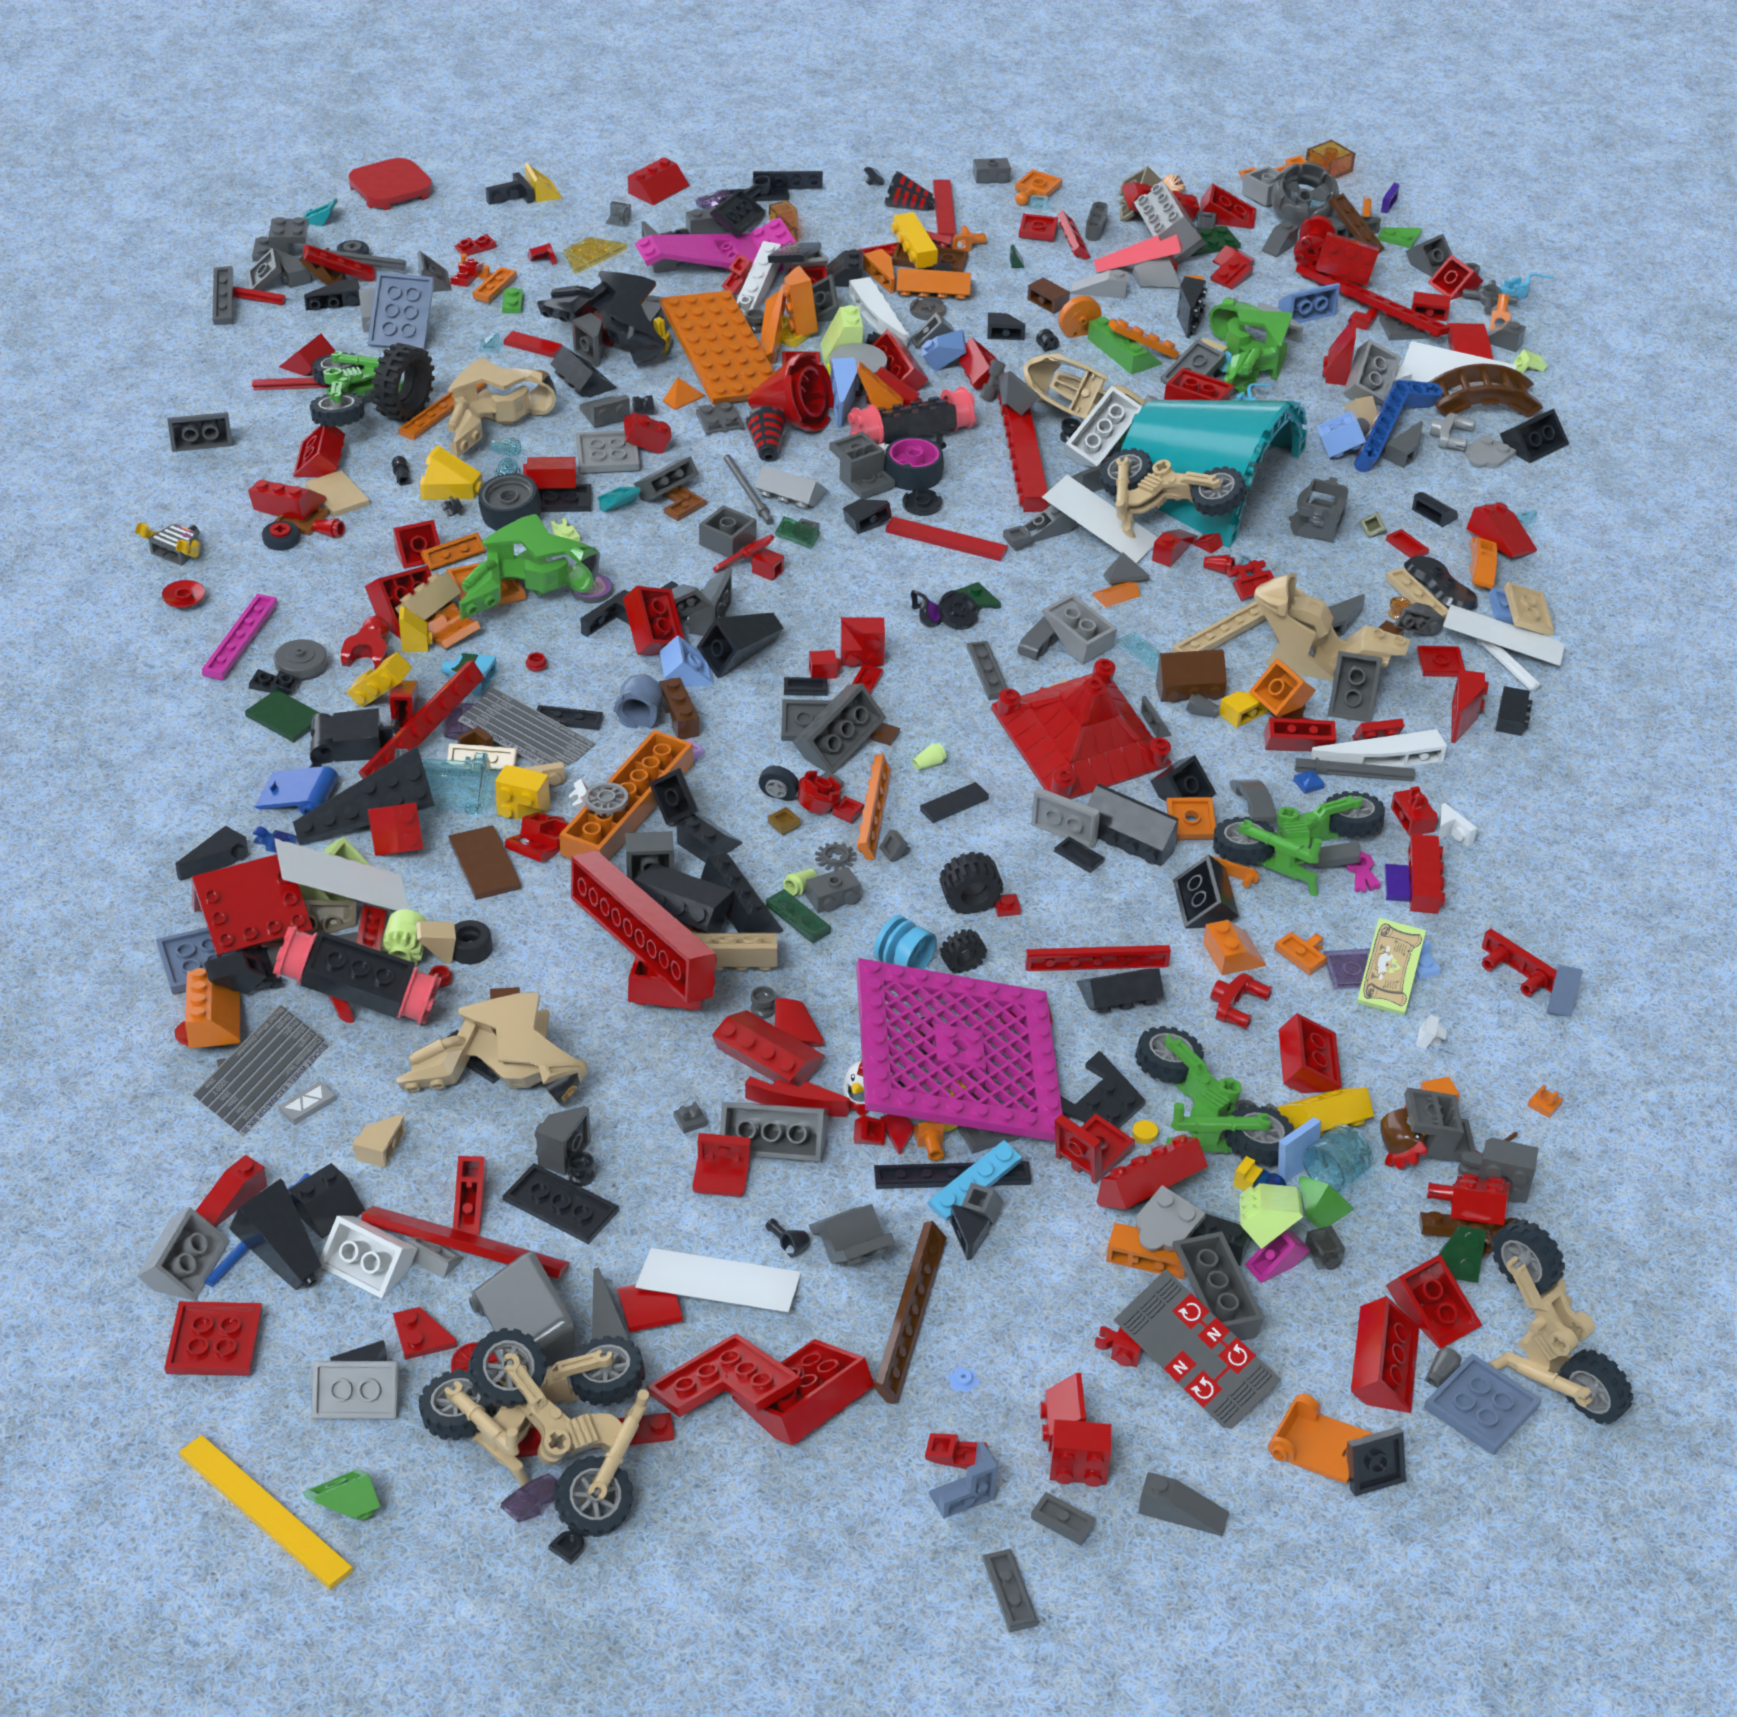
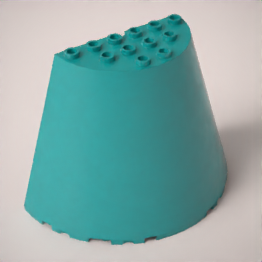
(1212, 435)

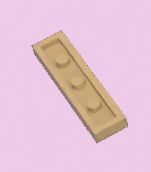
(1413, 590)

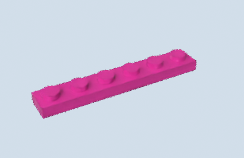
(239, 636)

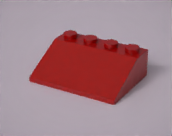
(829, 1383)

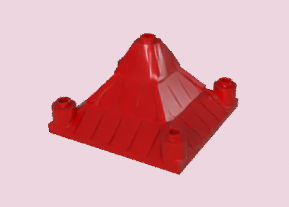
(1080, 734)

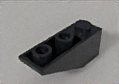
(334, 295)

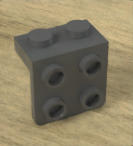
(606, 410)

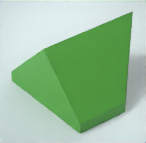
(1322, 1202)

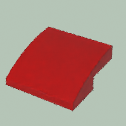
(647, 1308)

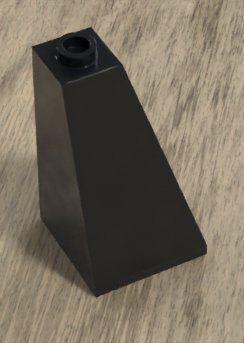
(737, 639)
(277, 1235)

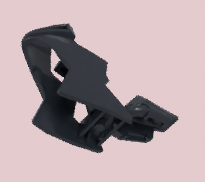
(621, 307)

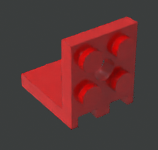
(1084, 1148)

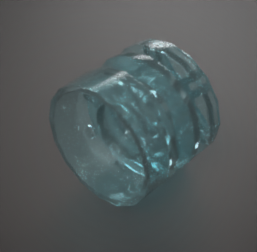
(1338, 1157)

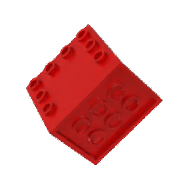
(248, 905)

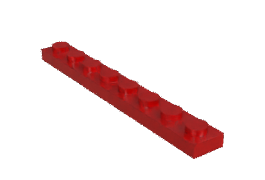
(428, 717)

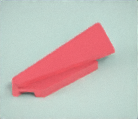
(1140, 252)

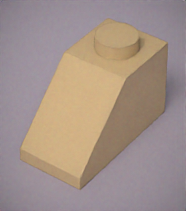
(379, 1141)

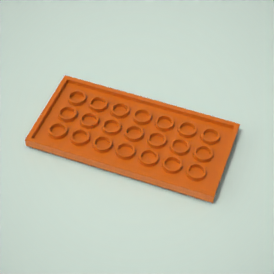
(718, 344)

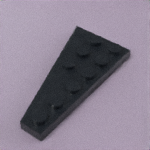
(393, 784)

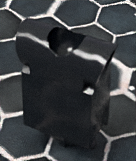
(349, 735)

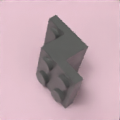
(281, 236)
(862, 465)
(1440, 1119)
(852, 1235)

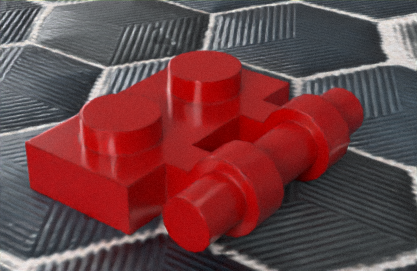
(1246, 585)

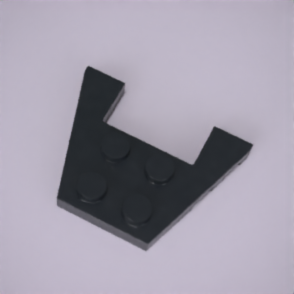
(1110, 1099)

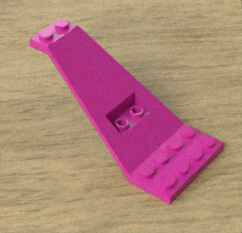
(712, 249)

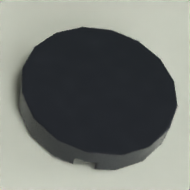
(922, 502)
(957, 610)

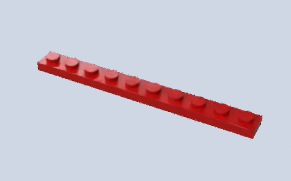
(1377, 302)

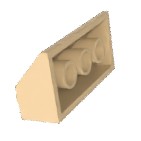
(742, 949)

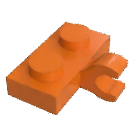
(1302, 953)

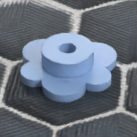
(963, 1379)

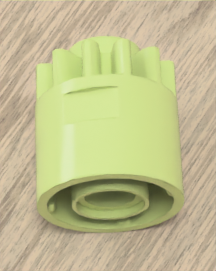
(401, 936)

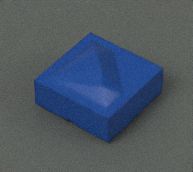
(1308, 781)

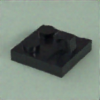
(1376, 1461)

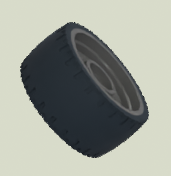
(508, 499)

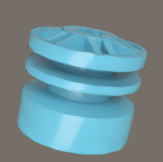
(905, 943)

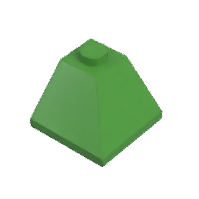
(347, 1494)

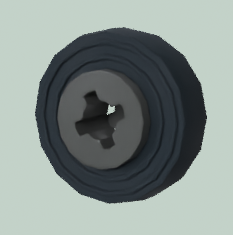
(354, 246)

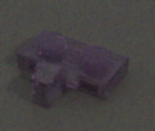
(713, 198)

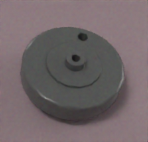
(301, 658)

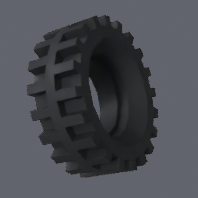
(416, 383)

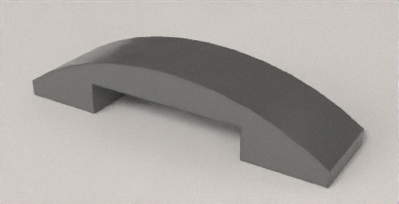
(1259, 799)

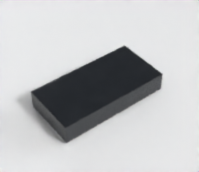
(805, 686)
(1079, 854)

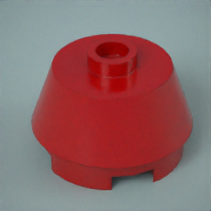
(818, 793)

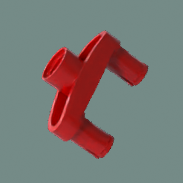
(1228, 994)

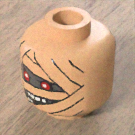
(1174, 183)

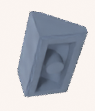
(1564, 990)

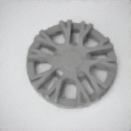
(606, 798)

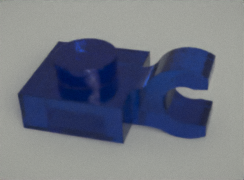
(267, 839)

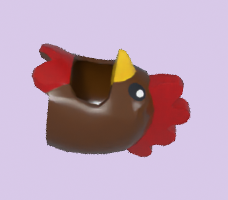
(1399, 1141)

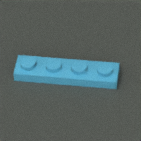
(983, 1172)

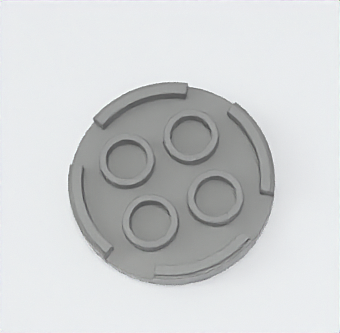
(867, 354)

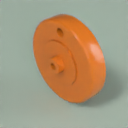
(1076, 315)

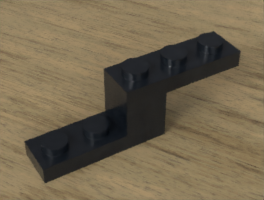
(609, 611)

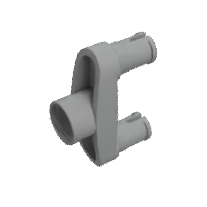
(1444, 428)

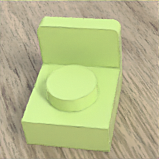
(1529, 360)

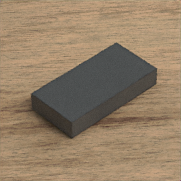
(1338, 855)

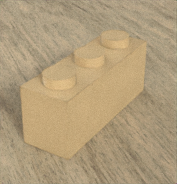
(431, 596)

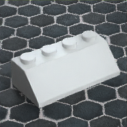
(1102, 428)

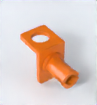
(968, 238)
(1501, 310)
(930, 1136)

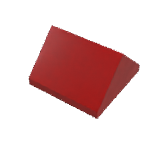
(412, 540)

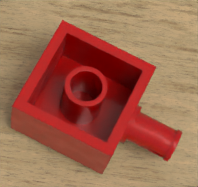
(1475, 1198)

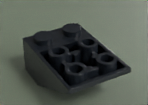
(1191, 304)

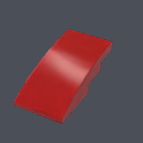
(1469, 339)

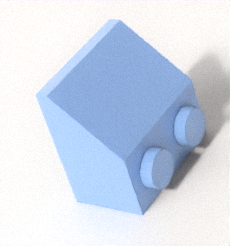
(686, 662)

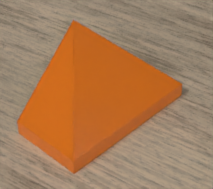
(681, 394)

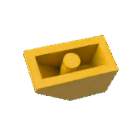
(413, 632)
(1241, 708)

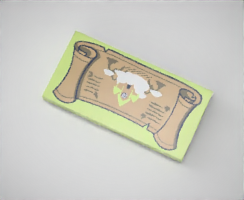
(1391, 966)

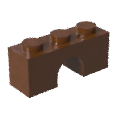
(678, 703)

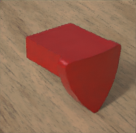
(542, 252)

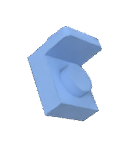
(1426, 964)

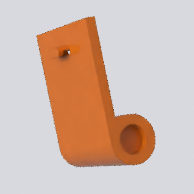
(1314, 1439)

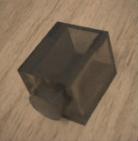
(1325, 1248)

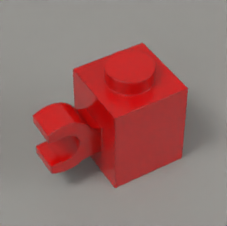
(1124, 1348)

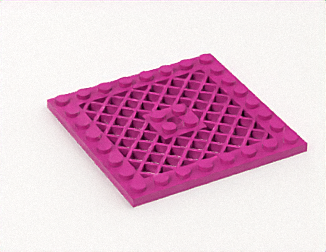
(886, 1096)

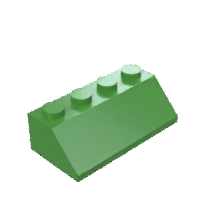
(1120, 348)

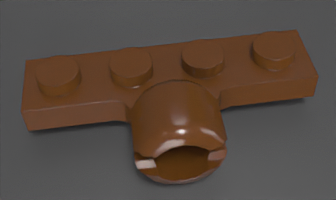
(1442, 1225)

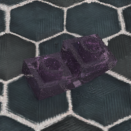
(529, 1498)

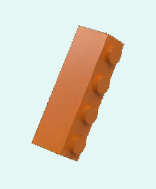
(933, 282)
(210, 1012)

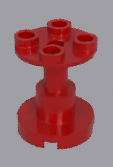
(1311, 239)

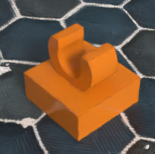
(1545, 1102)

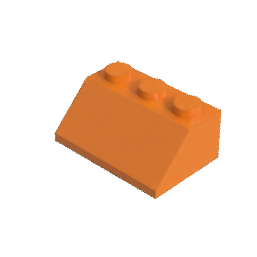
(800, 302)

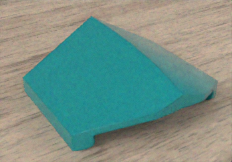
(320, 215)
(618, 498)

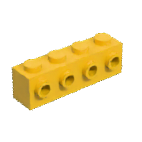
(914, 240)

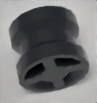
(1047, 340)

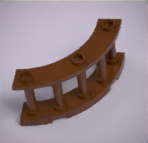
(1510, 392)

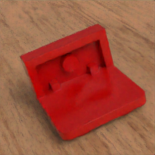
(721, 1165)

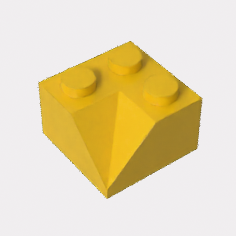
(521, 792)

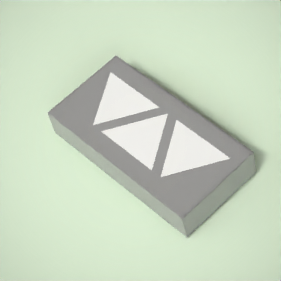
(307, 1103)

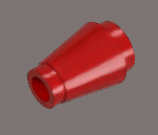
(329, 527)
(1219, 563)

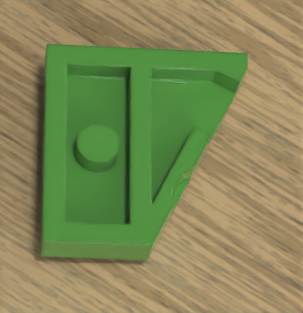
(1400, 236)

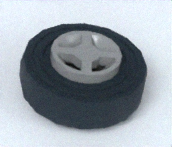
(778, 783)

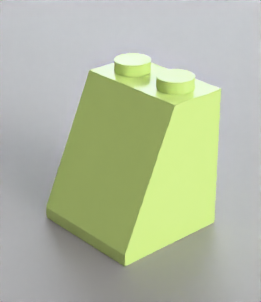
(843, 330)

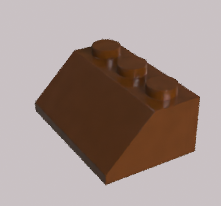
(1191, 673)

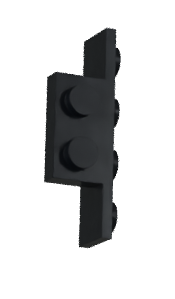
(793, 179)

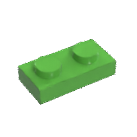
(512, 300)

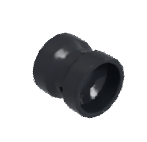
(640, 403)
(1068, 428)
(581, 1168)

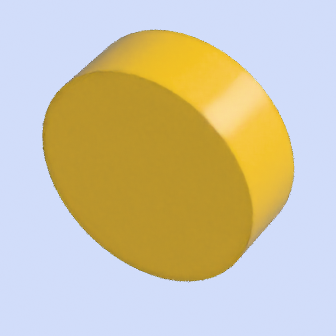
(1145, 1132)

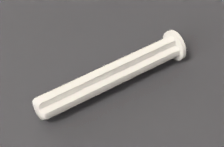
(1512, 665)

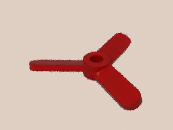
(744, 552)

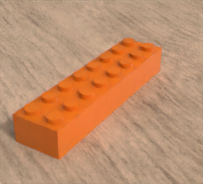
(606, 834)

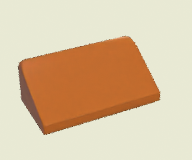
(1117, 593)

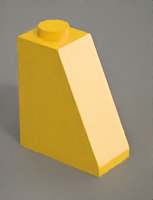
(449, 477)

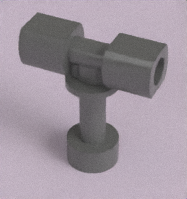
(989, 389)

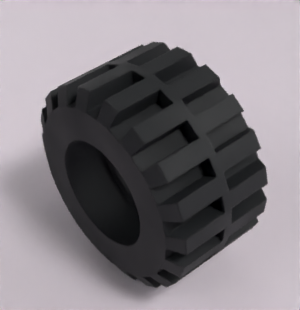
(971, 883)

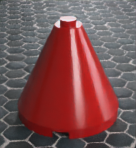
(800, 391)

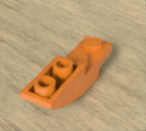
(1483, 562)

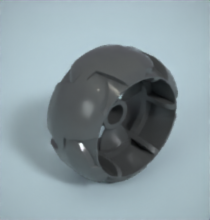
(1305, 174)

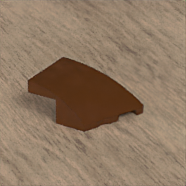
(323, 273)

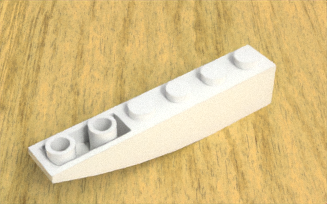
(758, 279)
(875, 308)
(1393, 751)

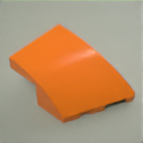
(449, 627)

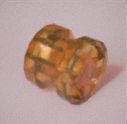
(1397, 605)

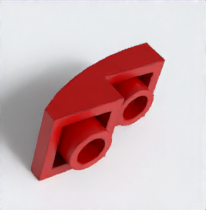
(479, 245)
(467, 272)

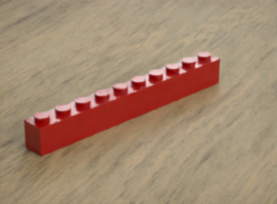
(1025, 458)

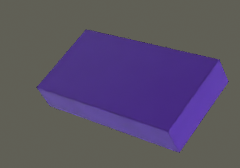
(1390, 198)
(1397, 882)

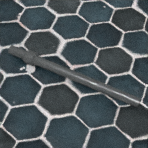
(761, 508)

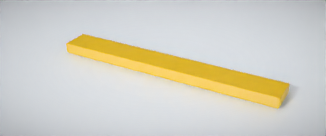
(266, 1512)

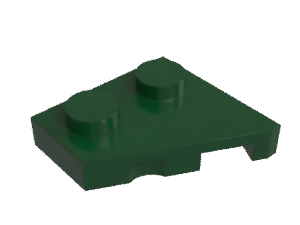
(981, 596)
(1464, 1252)

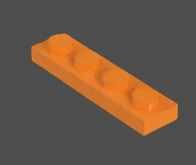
(1137, 334)

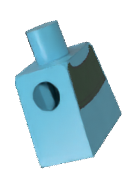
(485, 663)

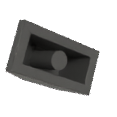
(1281, 239)
(932, 328)
(1507, 336)

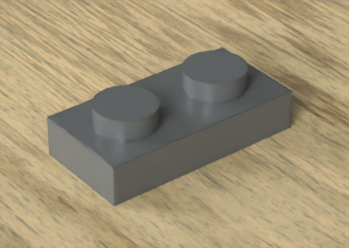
(1063, 1518)

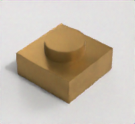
(784, 820)

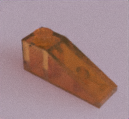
(788, 214)

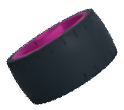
(914, 463)

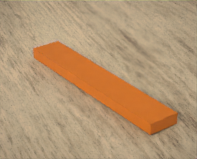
(431, 416)

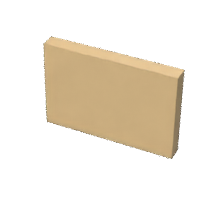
(340, 493)
(1529, 609)

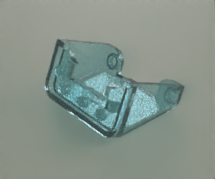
(457, 783)

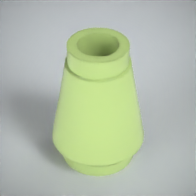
(929, 757)
(796, 882)

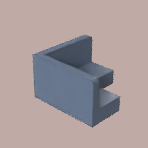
(970, 1491)

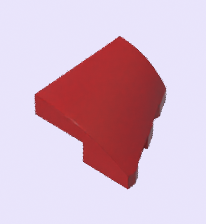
(796, 1021)

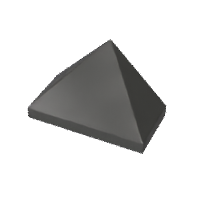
(1124, 570)

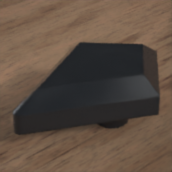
(874, 176)

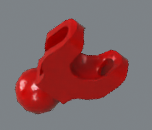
(367, 643)

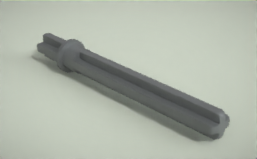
(375, 261)
(1354, 769)

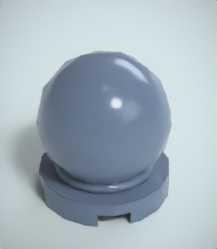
(639, 701)

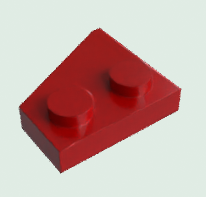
(421, 1333)

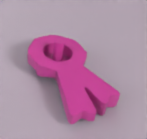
(1363, 875)

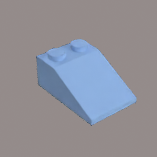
(844, 385)
(1341, 434)

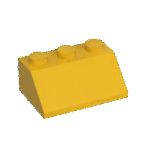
(1331, 1108)

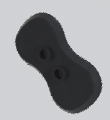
(1441, 583)

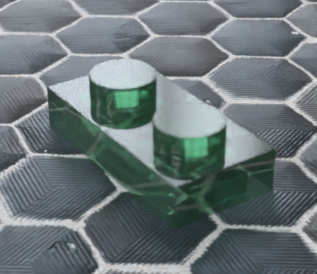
(797, 532)

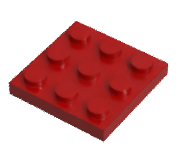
(213, 1338)

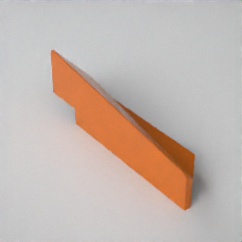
(773, 325)

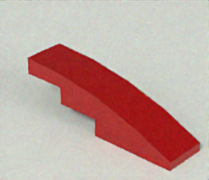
(791, 1095)

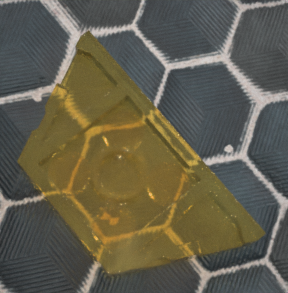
(591, 252)

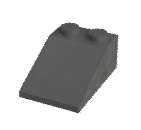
(1354, 686)

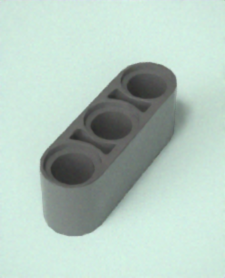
(1096, 221)
(1038, 640)

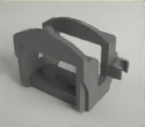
(1319, 510)

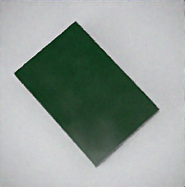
(282, 715)

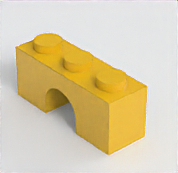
(376, 683)

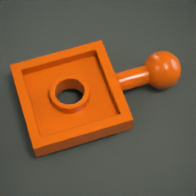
(1036, 184)
(1198, 807)

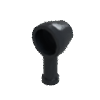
(796, 1238)

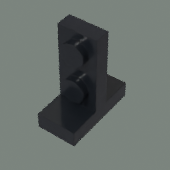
(511, 190)

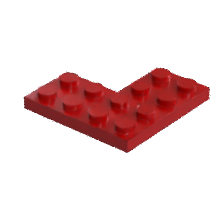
(727, 1366)

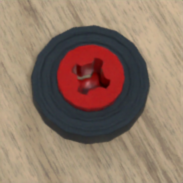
(280, 535)

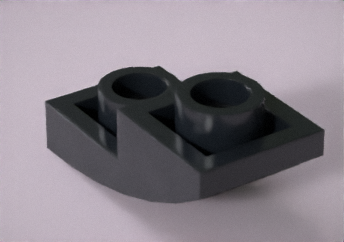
(268, 682)

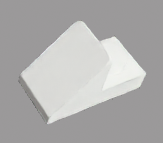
(1453, 823)

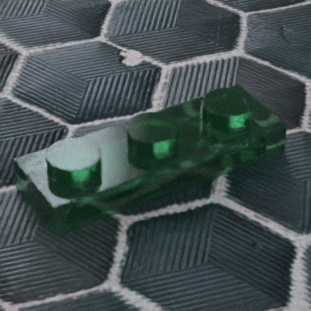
(798, 916)

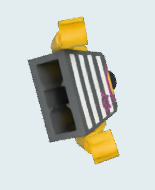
(172, 543)

